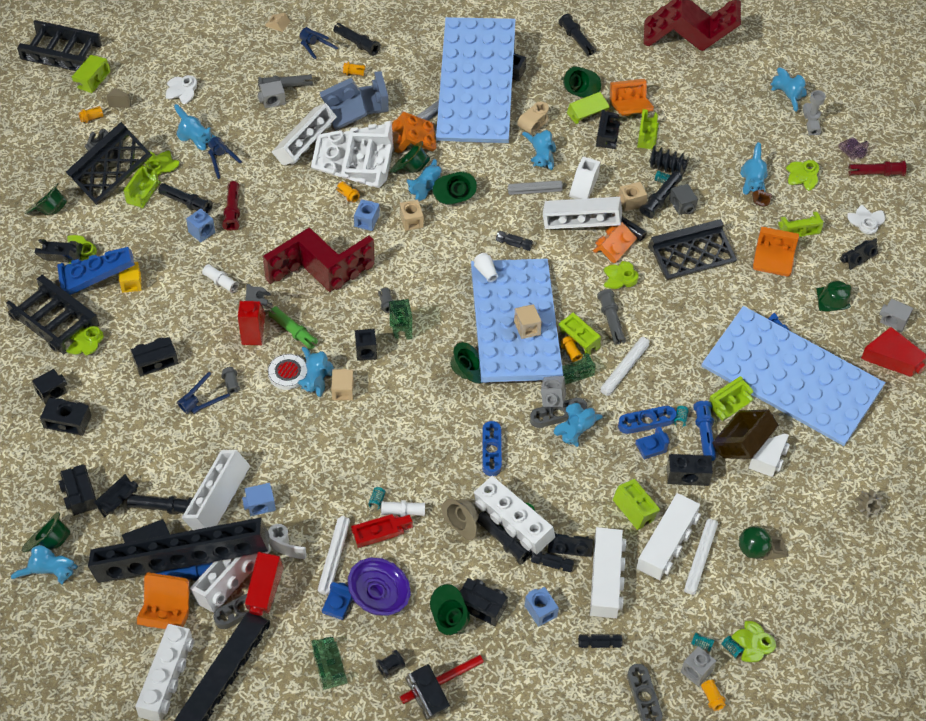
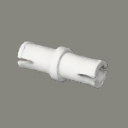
(220, 278)
(402, 508)

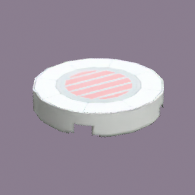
(287, 371)

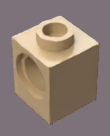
(632, 196)
(411, 215)
(527, 321)
(342, 384)

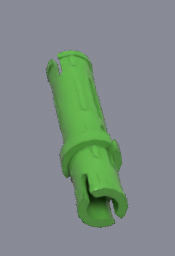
(298, 332)

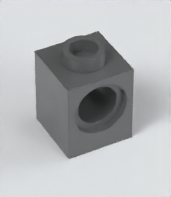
(683, 199)

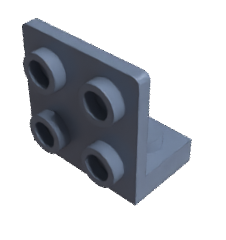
(376, 95)
(345, 102)

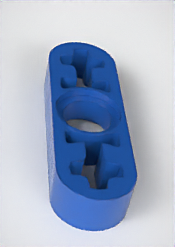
(651, 413)
(487, 441)

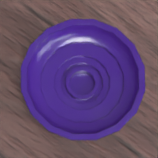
(378, 586)

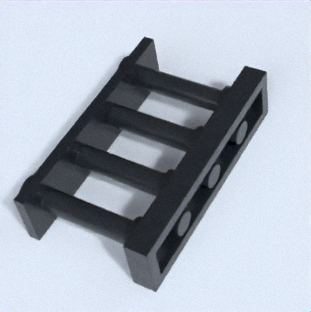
(55, 58)
(58, 298)

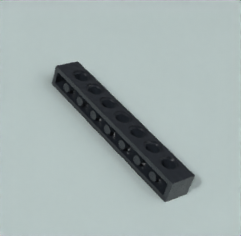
(179, 550)

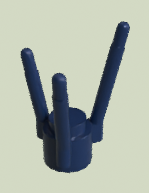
(310, 37)
(218, 148)
(189, 401)

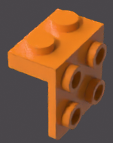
(629, 97)
(412, 129)
(775, 251)
(164, 601)

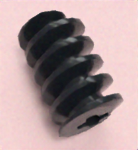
(668, 161)

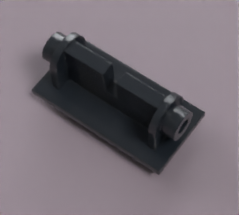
(860, 253)
(115, 495)
(571, 545)

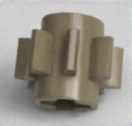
(869, 502)

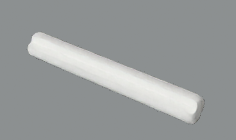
(625, 365)
(334, 555)
(701, 556)

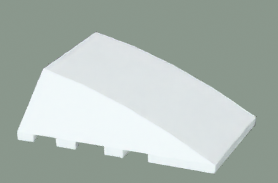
(356, 154)

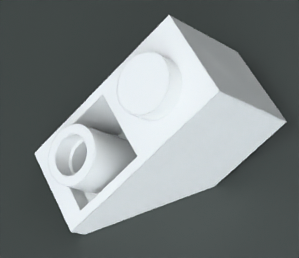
(585, 178)
(768, 457)

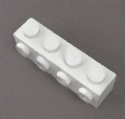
(304, 134)
(582, 213)
(216, 490)
(514, 515)
(668, 536)
(606, 573)
(221, 580)
(164, 673)

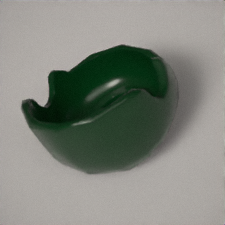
(755, 542)

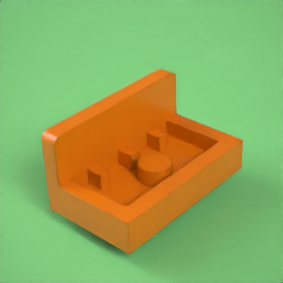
(615, 242)

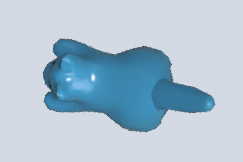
(790, 86)
(191, 128)
(544, 147)
(754, 172)
(425, 182)
(317, 369)
(577, 423)
(45, 562)

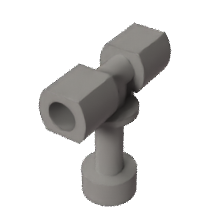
(812, 113)

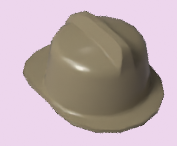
(461, 516)

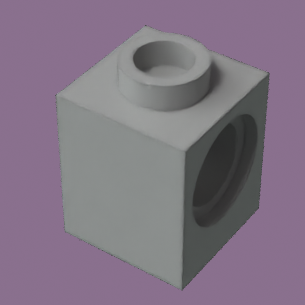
(272, 94)
(895, 314)
(553, 391)
(698, 666)

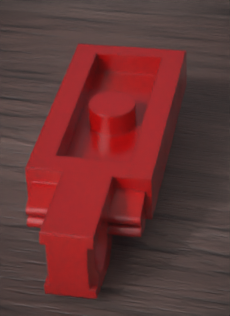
(380, 529)

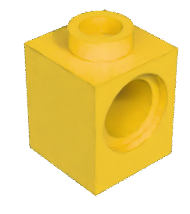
(130, 279)

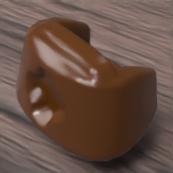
(761, 198)

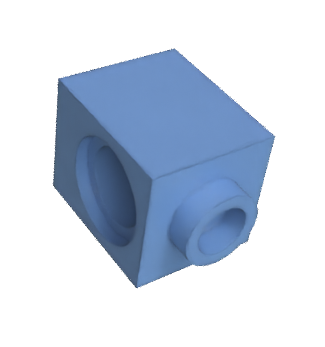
(366, 215)
(200, 225)
(259, 499)
(541, 614)

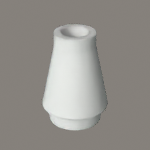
(484, 264)

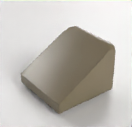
(118, 99)
(777, 550)

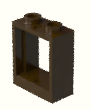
(731, 440)

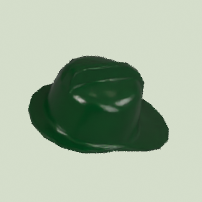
(583, 80)
(413, 161)
(454, 188)
(50, 203)
(834, 296)
(466, 362)
(50, 535)
(449, 610)

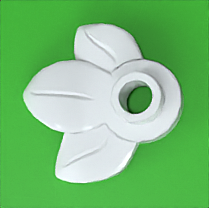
(181, 88)
(865, 220)

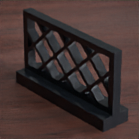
(97, 154)
(690, 235)

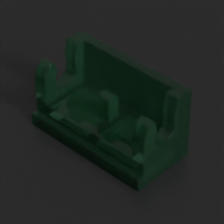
(400, 318)
(579, 369)
(328, 663)

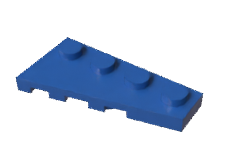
(85, 273)

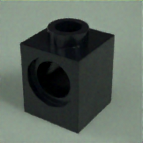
(365, 344)
(50, 385)

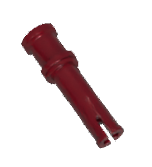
(886, 168)
(232, 211)

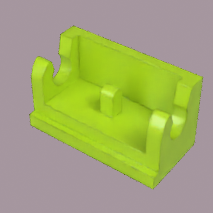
(91, 73)
(587, 107)
(648, 130)
(141, 187)
(803, 227)
(580, 332)
(731, 398)
(635, 503)

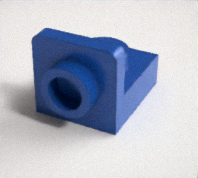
(653, 444)
(337, 600)

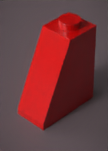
(251, 322)
(895, 353)
(264, 583)

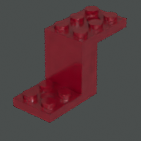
(692, 22)
(319, 260)

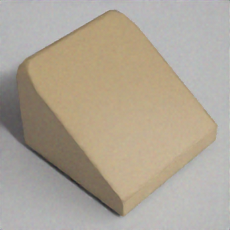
(278, 22)

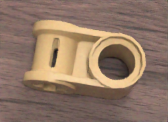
(534, 118)

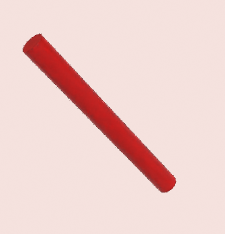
(447, 676)

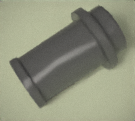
(385, 297)
(230, 378)

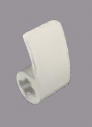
(281, 543)

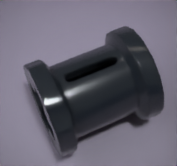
(390, 663)

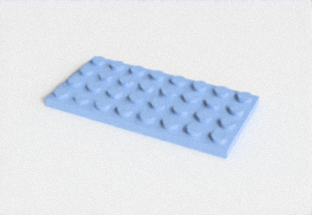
(476, 80)
(500, 347)
(794, 375)

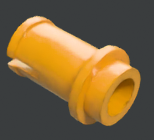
(353, 69)
(90, 114)
(352, 195)
(572, 350)
(713, 695)

